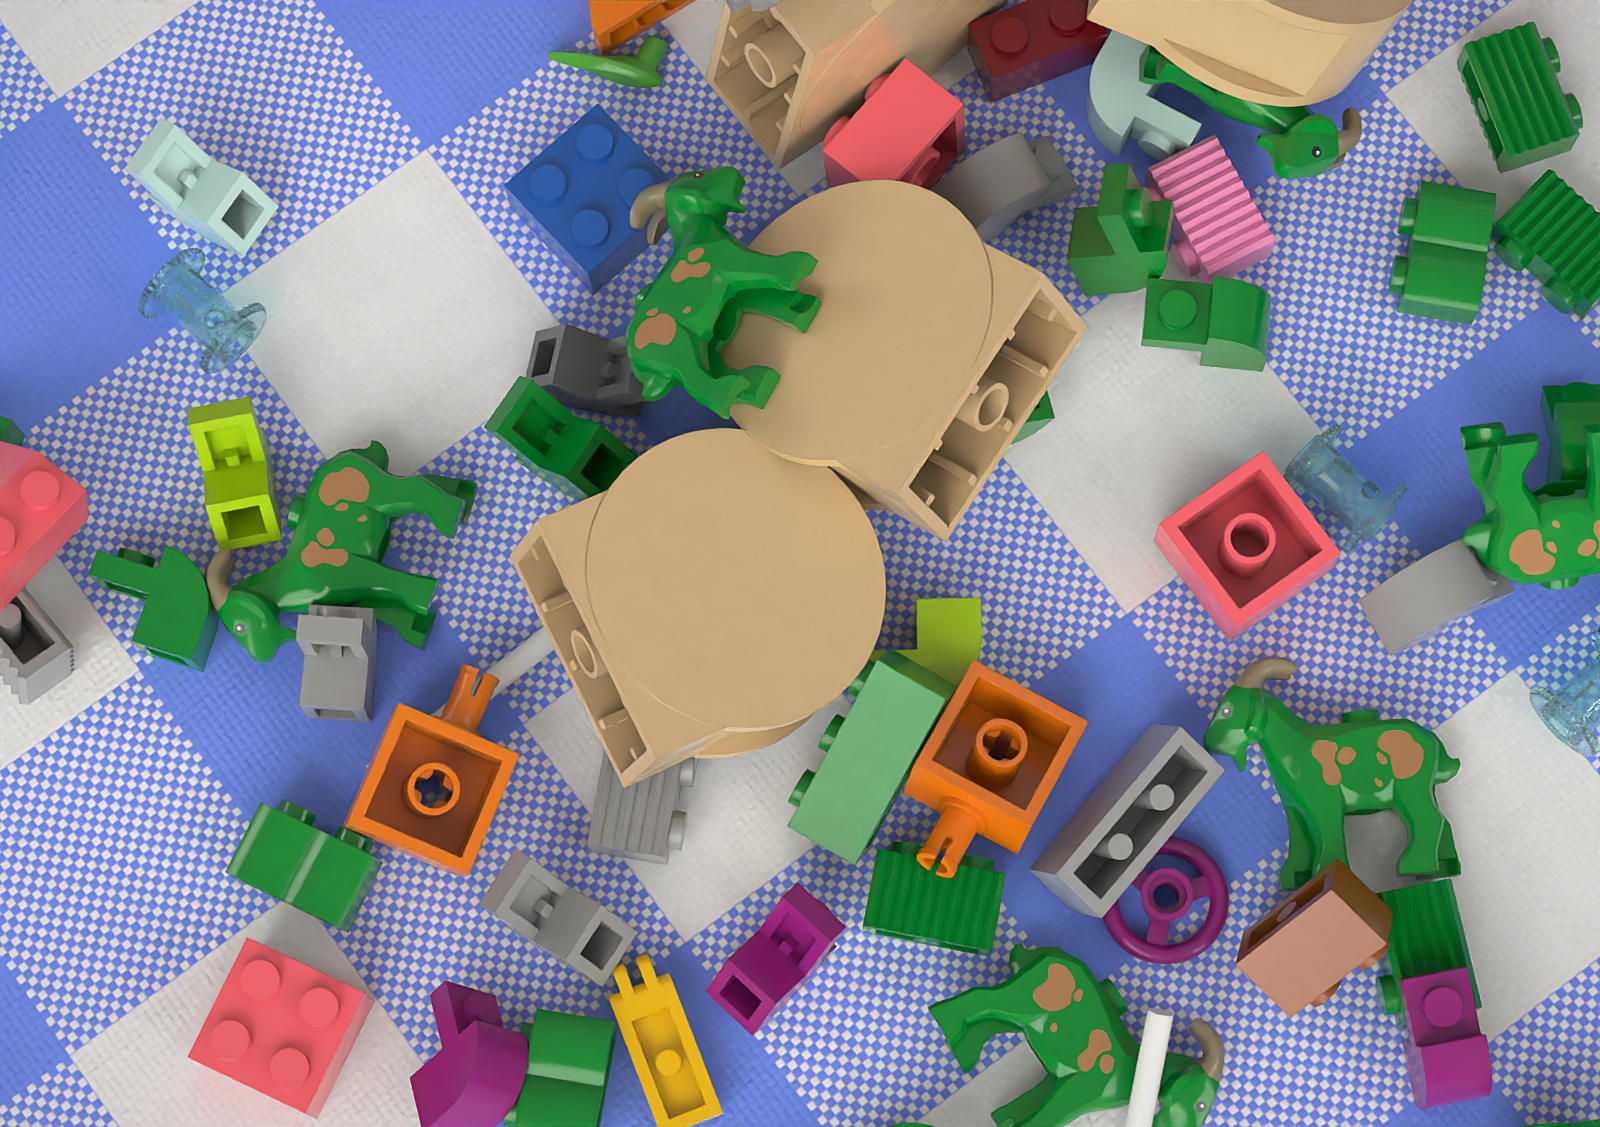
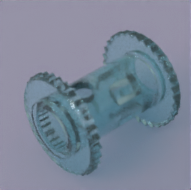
(199, 308)
(1343, 488)
(1574, 708)

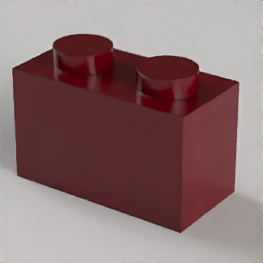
(1032, 44)

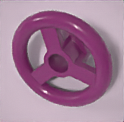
(1210, 884)

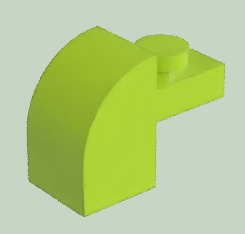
(236, 473)
(945, 636)

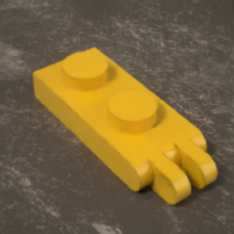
(663, 1048)

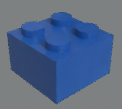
(582, 198)

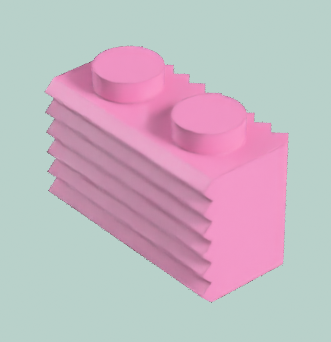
(1213, 212)

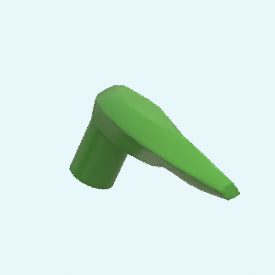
(621, 69)

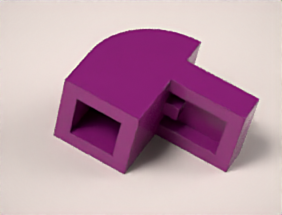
(776, 959)
(1446, 1049)
(479, 1064)

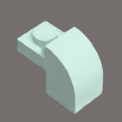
(1125, 107)
(199, 190)

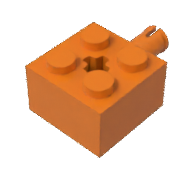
(469, 771)
(986, 794)

